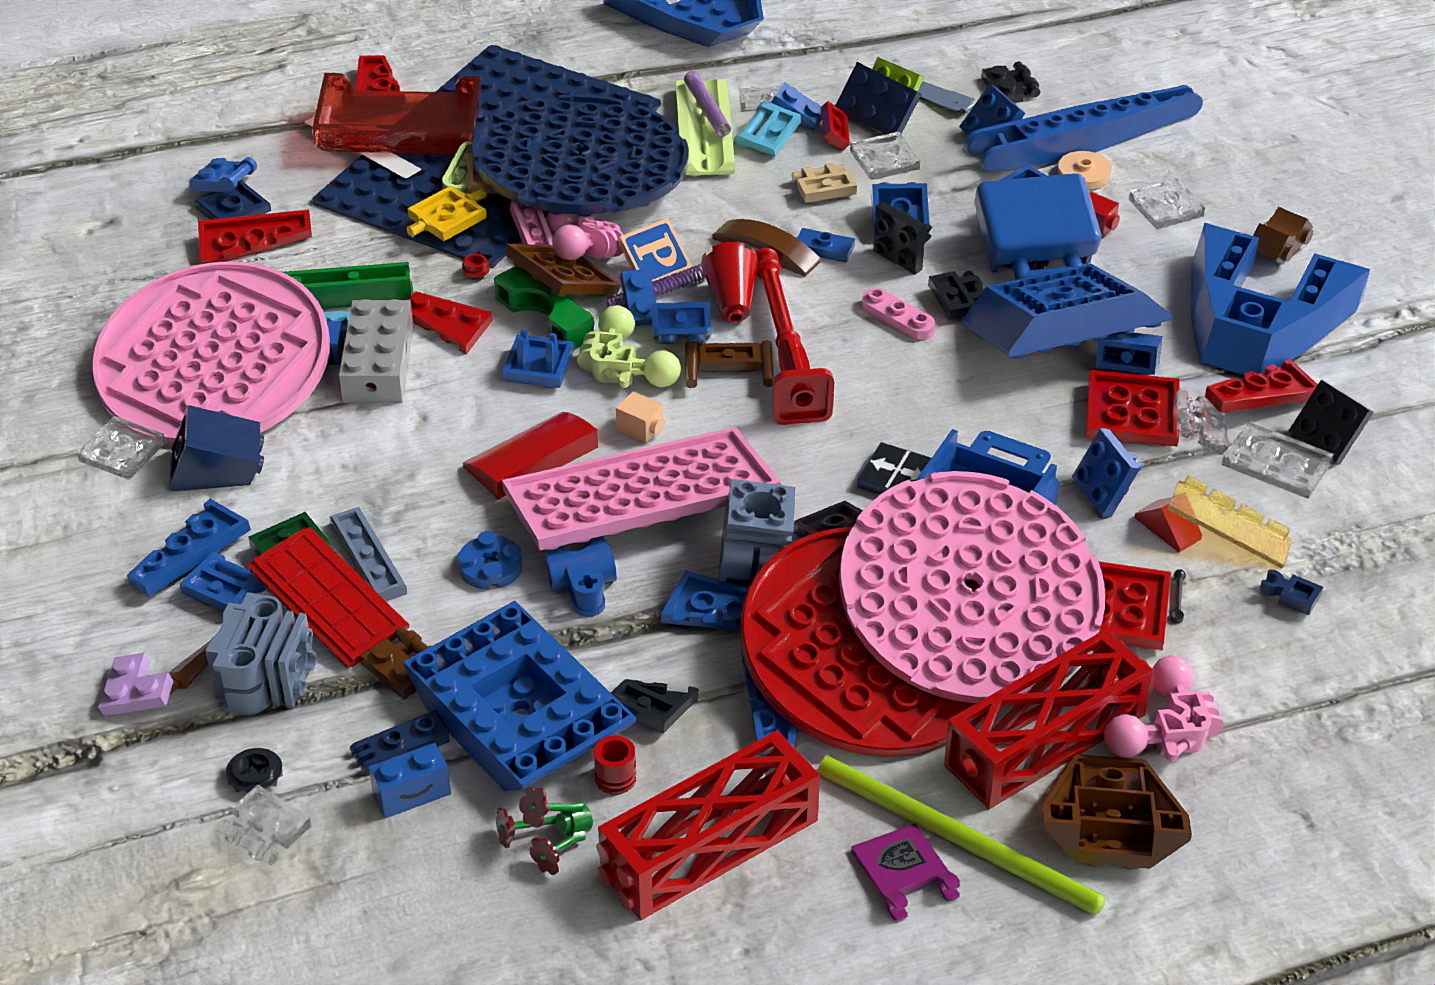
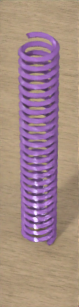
(703, 95)
(672, 277)

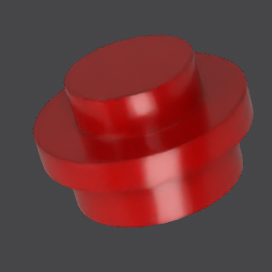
(475, 266)

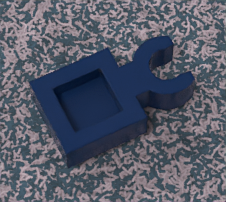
(1293, 593)

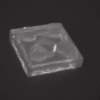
(885, 155)
(1166, 203)
(121, 447)

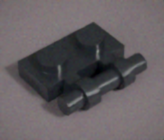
(1007, 81)
(955, 293)

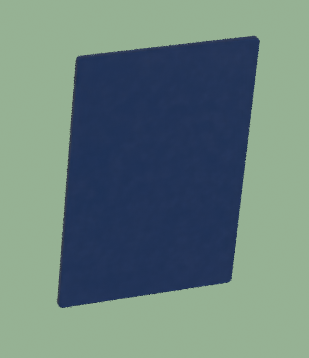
(383, 197)

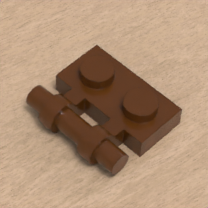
(387, 660)

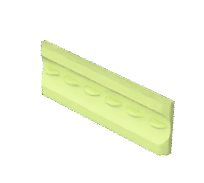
(707, 151)

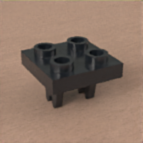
(900, 237)
(1331, 421)

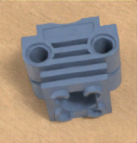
(754, 527)
(260, 655)

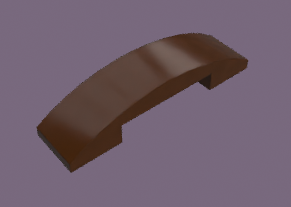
(794, 253)

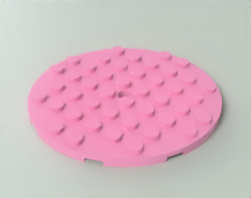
(909, 594)

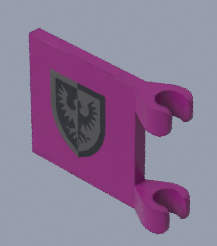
(902, 863)

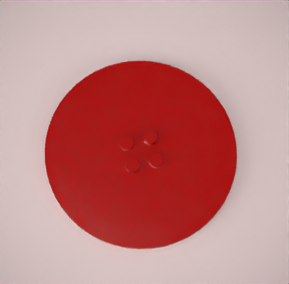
(819, 669)

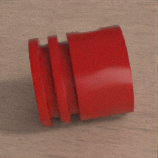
(615, 764)

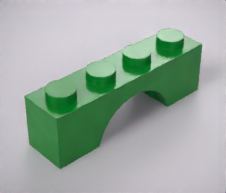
(521, 293)

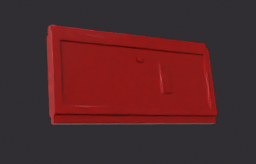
(336, 599)

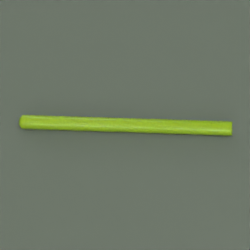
(962, 835)

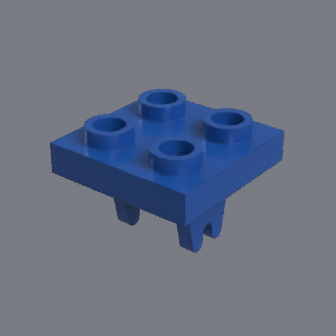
(991, 110)
(538, 360)
(1106, 472)

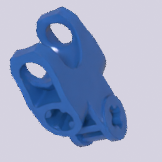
(583, 574)

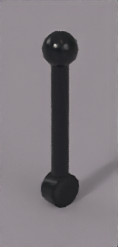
(1177, 615)

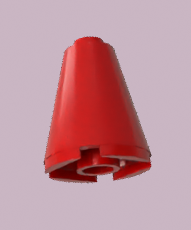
(731, 278)

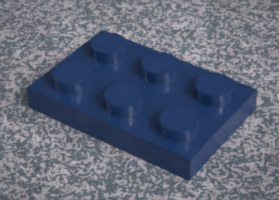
(877, 100)

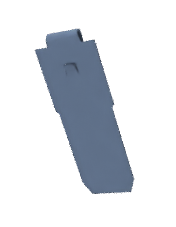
(946, 98)

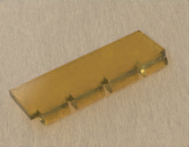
(1238, 526)

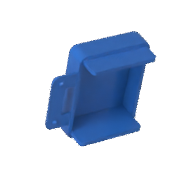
(1037, 222)
(961, 458)

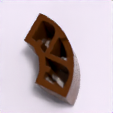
(1283, 235)

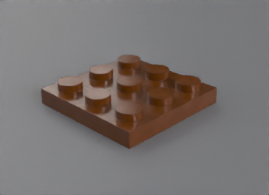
(561, 275)

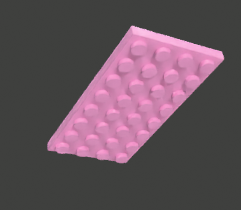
(634, 488)

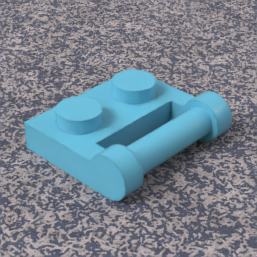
(774, 132)

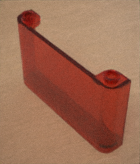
(395, 119)

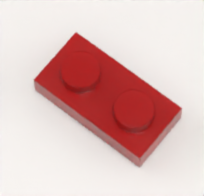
(835, 126)

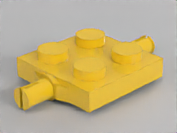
(447, 213)

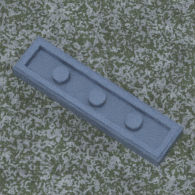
(368, 553)

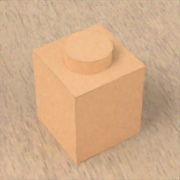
(639, 417)

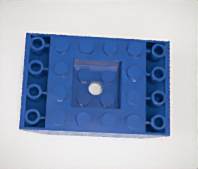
(1060, 310)
(507, 666)

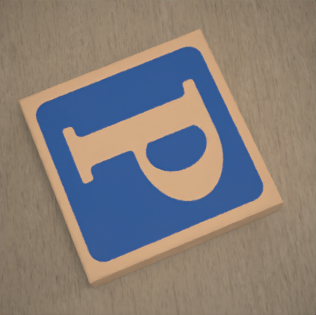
(655, 249)

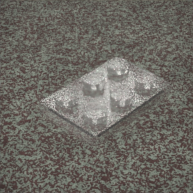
(1277, 459)

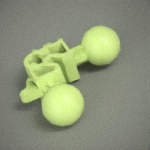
(614, 363)

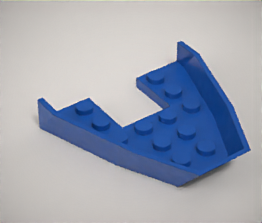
(695, 20)

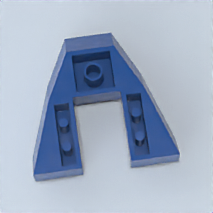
(1255, 330)

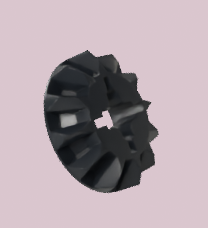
(262, 760)

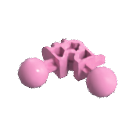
(584, 235)
(1178, 728)

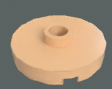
(1090, 165)

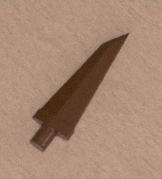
(189, 669)

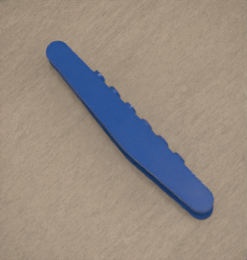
(1080, 128)

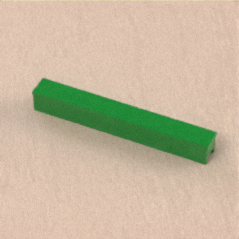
(341, 285)

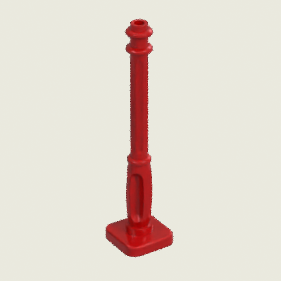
(798, 391)

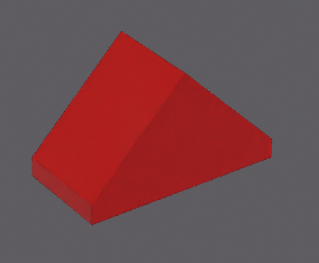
(1169, 526)

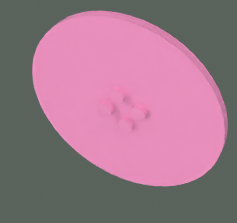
(212, 340)

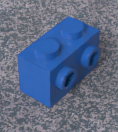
(1130, 353)

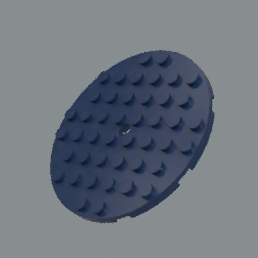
(623, 163)

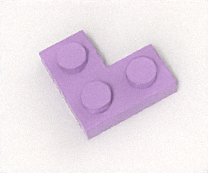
(132, 690)

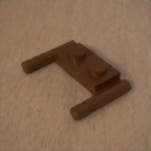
(728, 357)

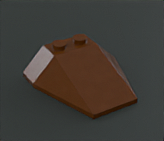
(1115, 813)

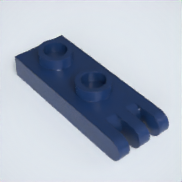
(400, 740)

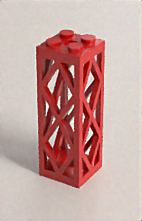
(982, 768)
(631, 860)

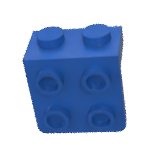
(681, 321)

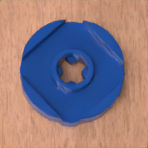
(490, 547)

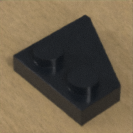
(654, 703)

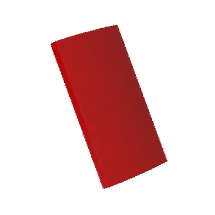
(534, 450)

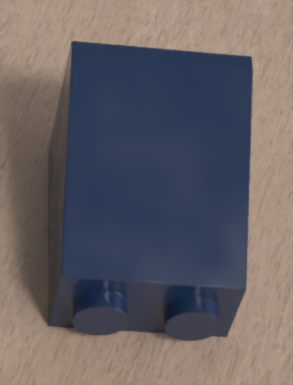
(214, 451)

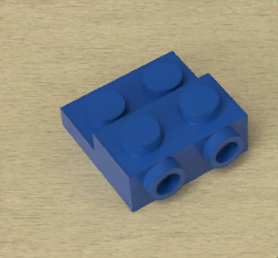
(905, 197)

